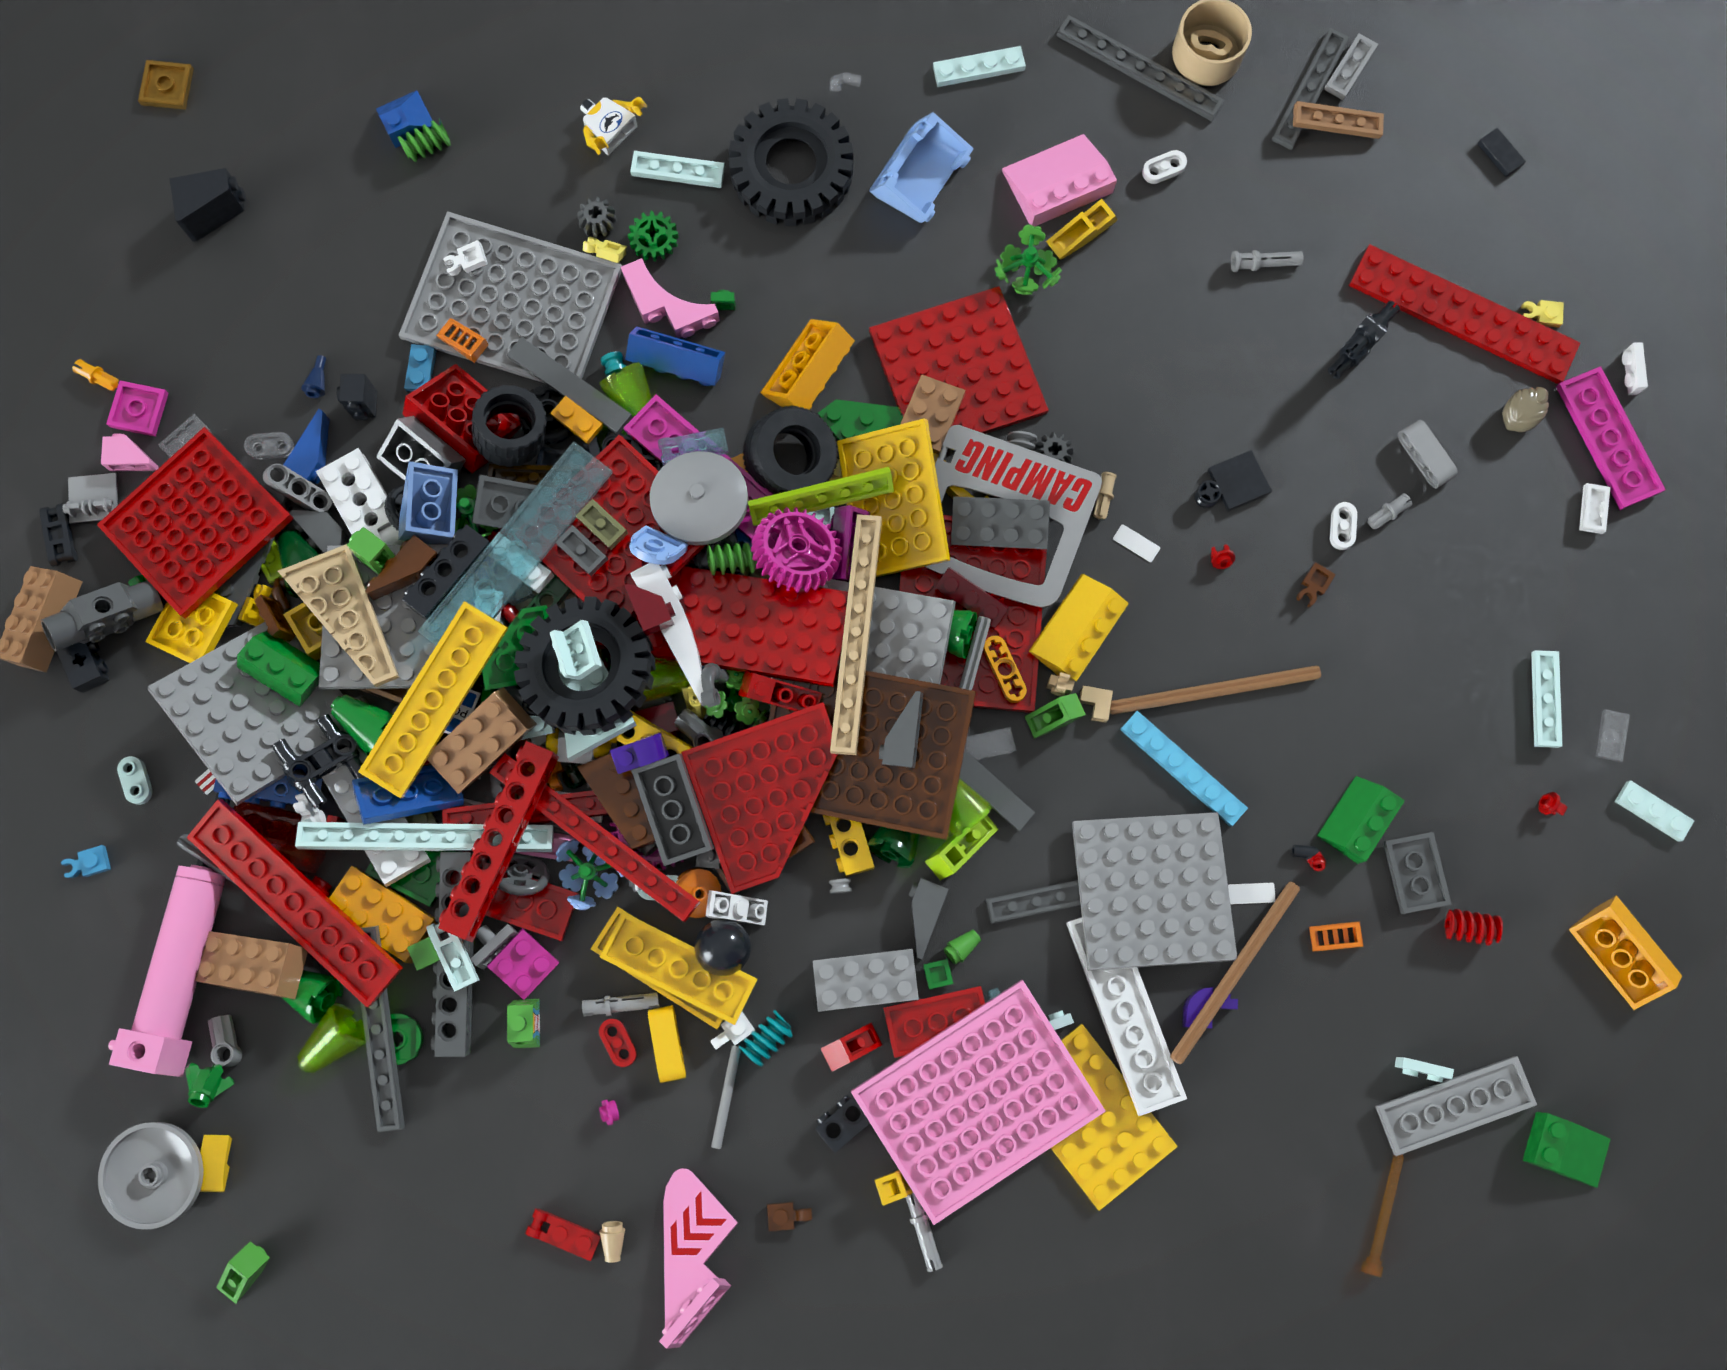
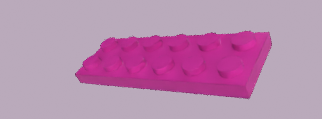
(1610, 438)

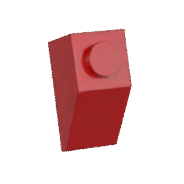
(851, 1047)

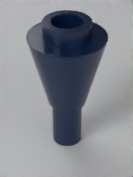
(315, 383)

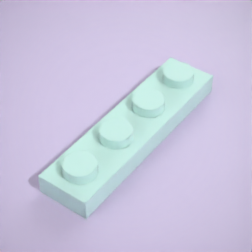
(979, 66)
(677, 169)
(1546, 699)

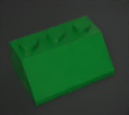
(280, 667)
(1360, 819)

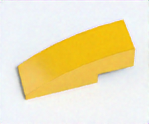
(1082, 229)

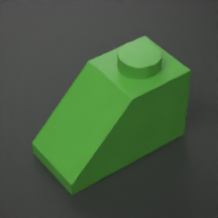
(1055, 715)
(242, 1271)

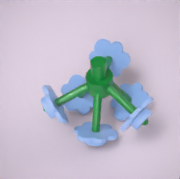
(579, 875)

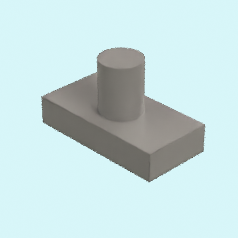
(492, 944)

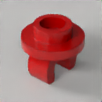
(1222, 559)
(1551, 804)

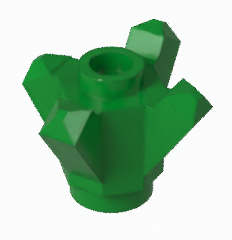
(205, 1084)

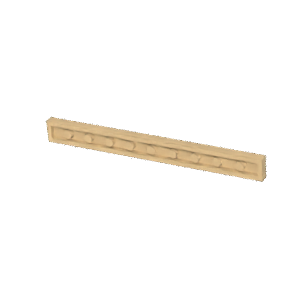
(856, 635)

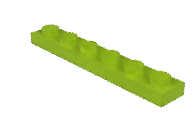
(824, 494)

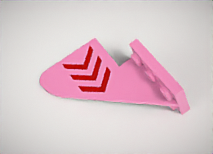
(692, 1232)

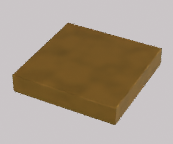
(165, 84)

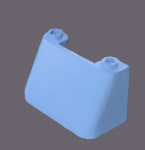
(921, 167)

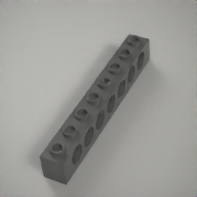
(461, 1017)

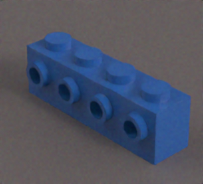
(675, 356)
(278, 794)

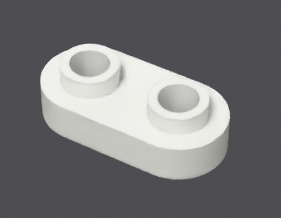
(1163, 168)
(1343, 527)

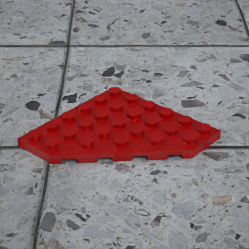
(761, 790)

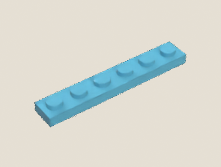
(1184, 768)

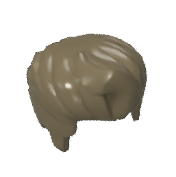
(1525, 409)

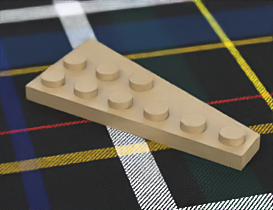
(337, 597)

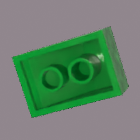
(1566, 1148)

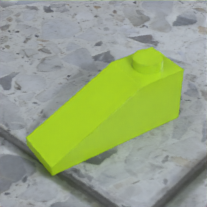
(959, 849)

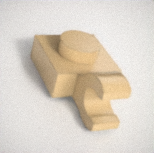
(1060, 685)

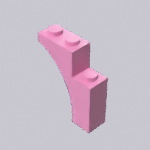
(655, 303)

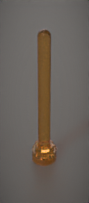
(1373, 1264)

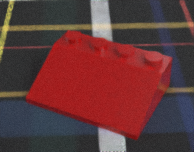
(447, 408)

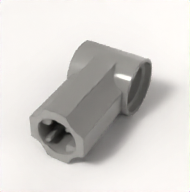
(223, 1038)

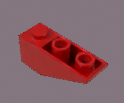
(777, 692)

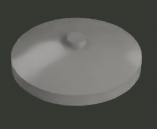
(699, 498)
(150, 1175)

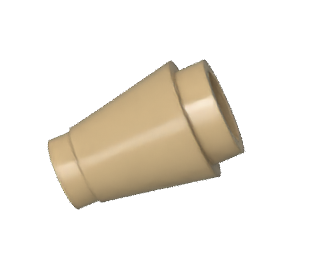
(612, 1240)

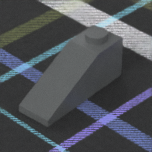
(902, 740)
(925, 911)

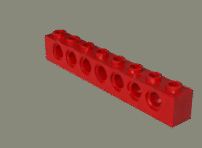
(500, 855)

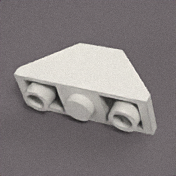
(736, 908)

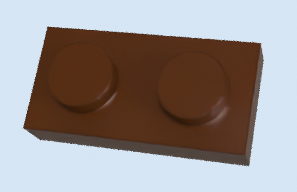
(273, 616)

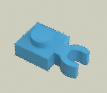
(90, 862)

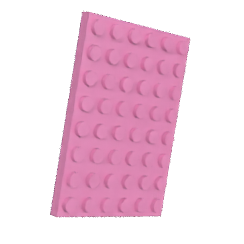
(977, 1101)

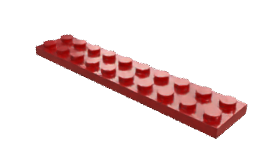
(1465, 314)
(294, 903)

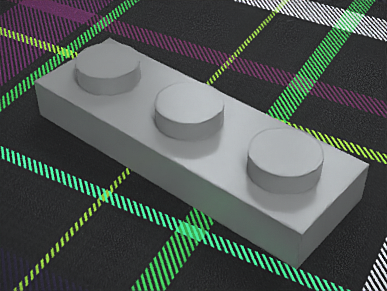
(1351, 66)

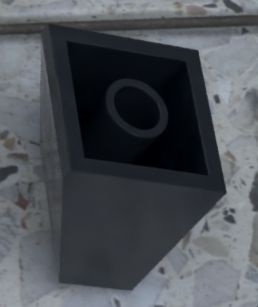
(206, 201)

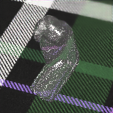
(844, 78)

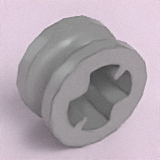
(840, 886)

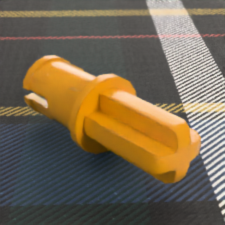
(96, 375)

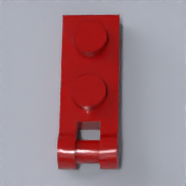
(564, 1234)

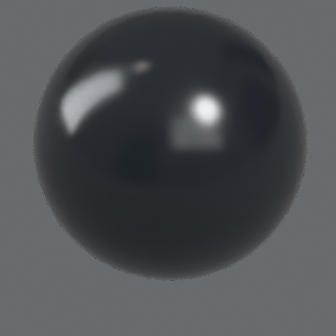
(722, 947)

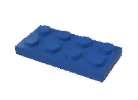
(426, 794)

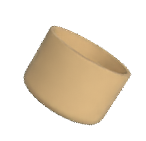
(1217, 23)

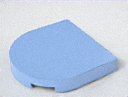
(656, 546)

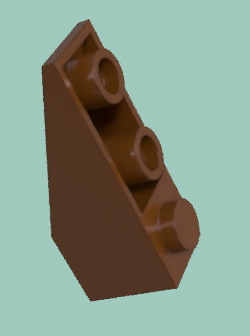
(402, 569)

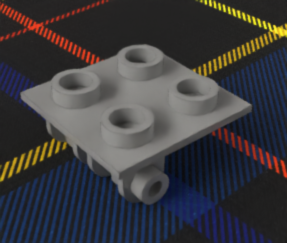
(91, 497)

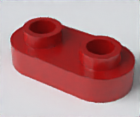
(617, 1043)

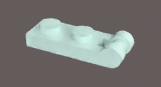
(453, 958)

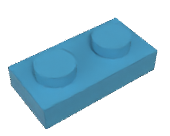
(419, 366)

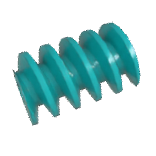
(767, 1039)

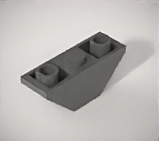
(321, 529)

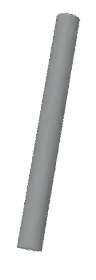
(726, 1097)

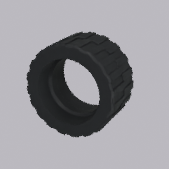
(515, 401)

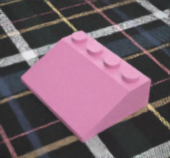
(1060, 180)

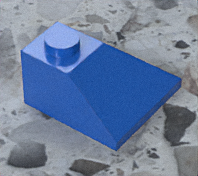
(404, 116)

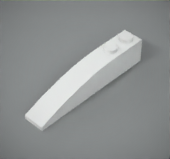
(678, 636)

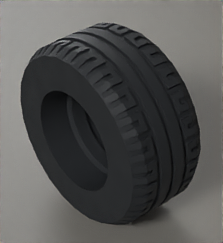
(809, 430)

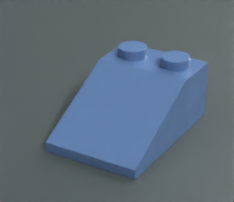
(428, 504)

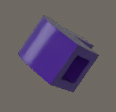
(639, 753)
(1197, 1000)

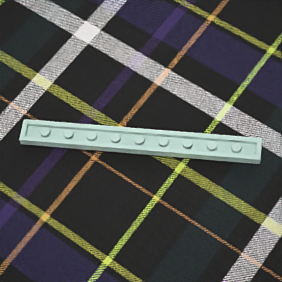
(411, 836)

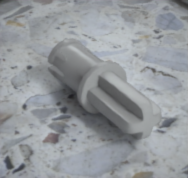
(1389, 511)

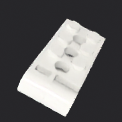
(348, 499)

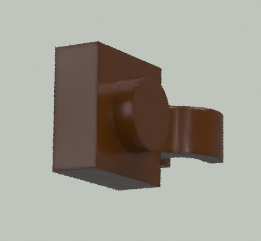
(783, 1216)

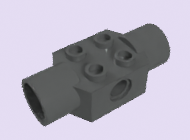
(101, 613)

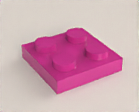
(137, 408)
(523, 964)

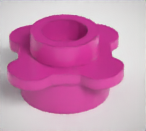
(609, 1112)

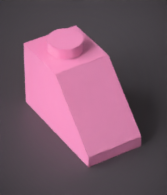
(123, 454)

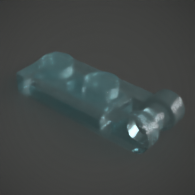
(707, 441)

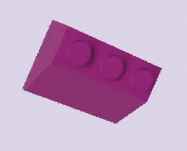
(845, 523)

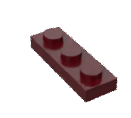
(971, 596)

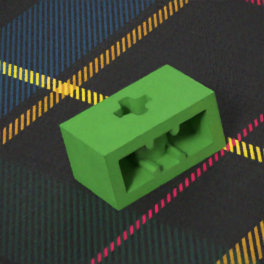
(370, 550)

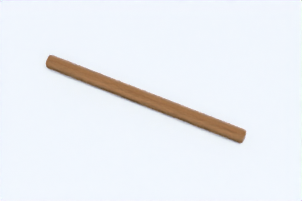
(1215, 689)
(1234, 973)

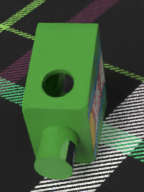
(523, 1023)

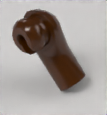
(278, 592)

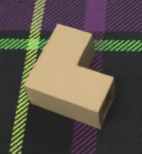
(1099, 699)

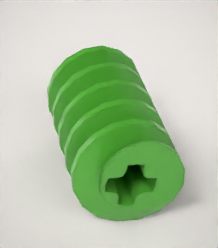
(425, 140)
(730, 558)

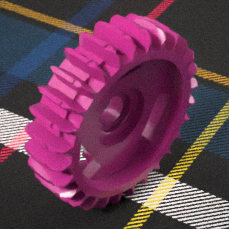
(784, 561)

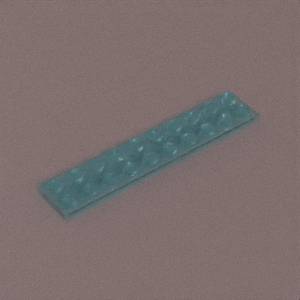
(523, 539)

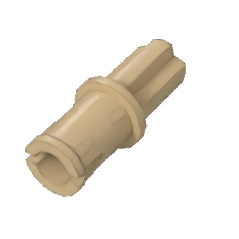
(1104, 496)

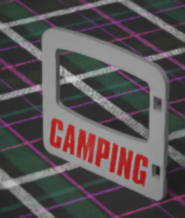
(1019, 473)

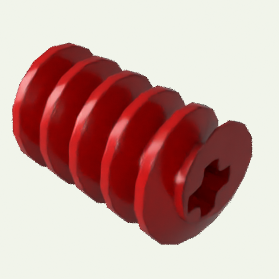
(1473, 925)

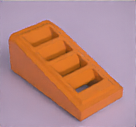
(476, 349)
(1358, 941)

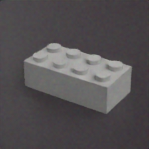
(865, 980)

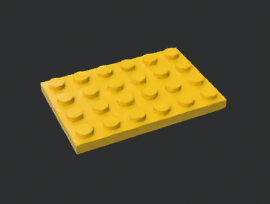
(912, 514)
(1116, 1145)

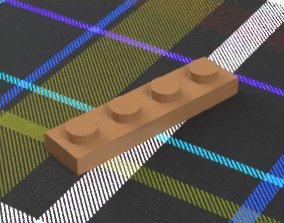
(1338, 120)

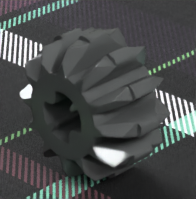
(596, 217)
(1053, 443)

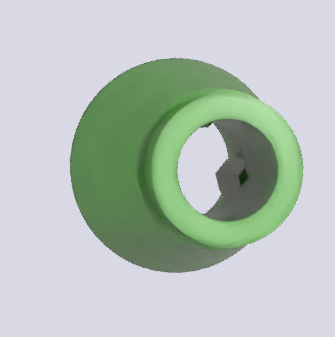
(960, 947)

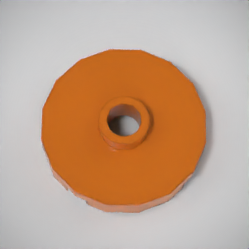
(697, 879)

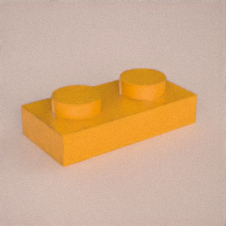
(576, 419)

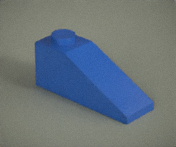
(311, 449)

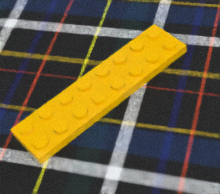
(433, 699)

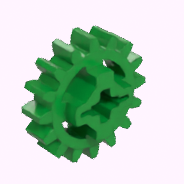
(642, 234)

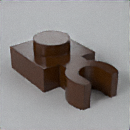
(1317, 582)

